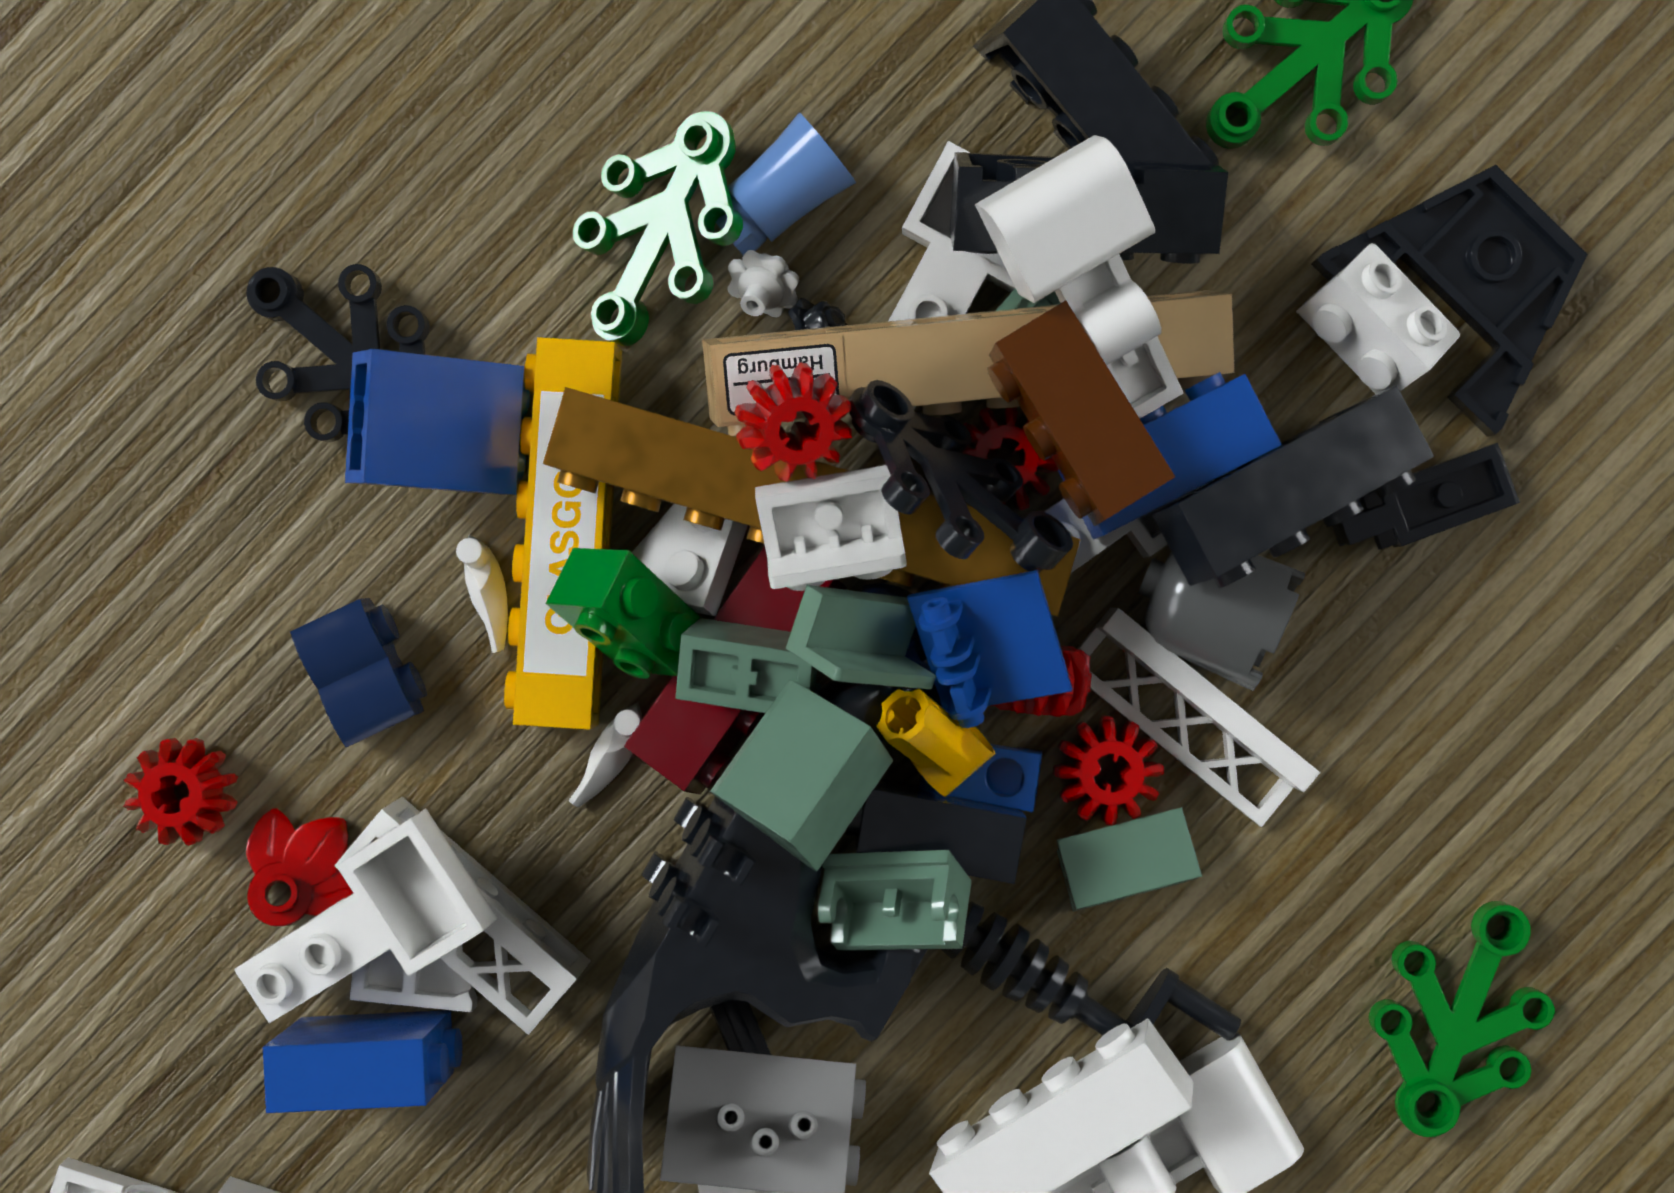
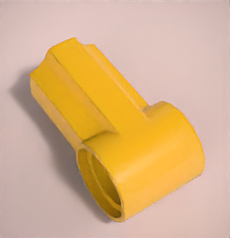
(933, 740)

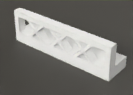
(1208, 701)
(516, 930)

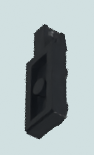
(1435, 502)

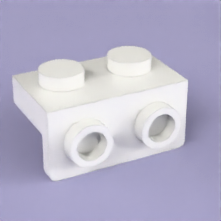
(1379, 322)
(829, 529)

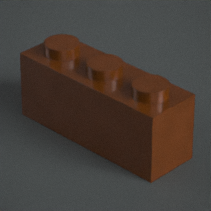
(1077, 415)

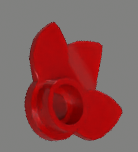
(302, 861)

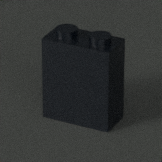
(905, 818)

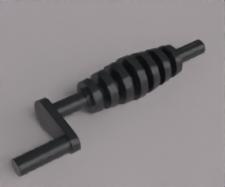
(1070, 997)

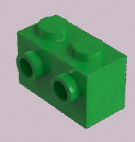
(622, 610)

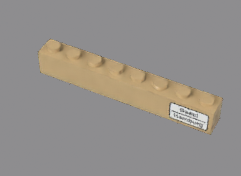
(943, 357)

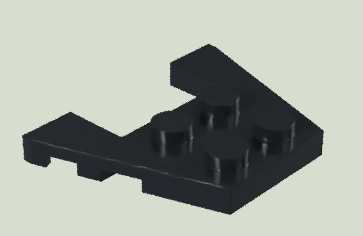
(1494, 265)

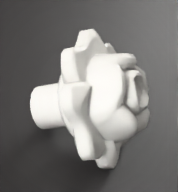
(763, 284)

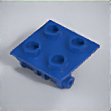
(990, 644)

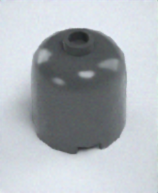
(1223, 626)

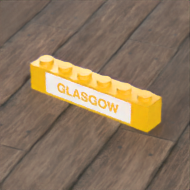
(556, 667)

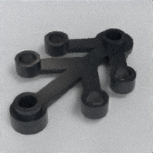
(365, 336)
(938, 444)

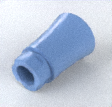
(785, 184)

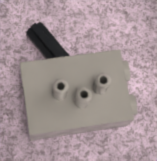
(760, 1116)

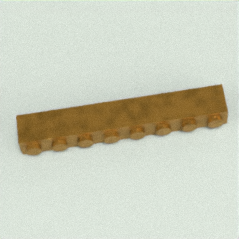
(716, 481)

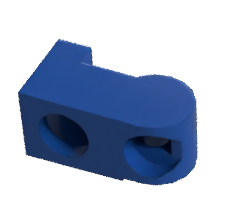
(1004, 780)

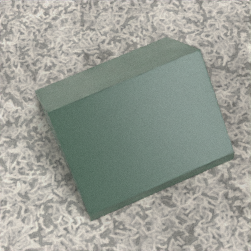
(804, 773)

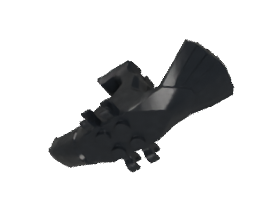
(724, 930)

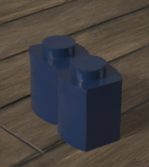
(359, 670)

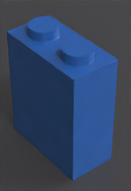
(435, 423)
(360, 1061)

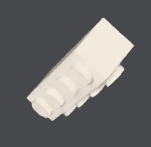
(1070, 1119)

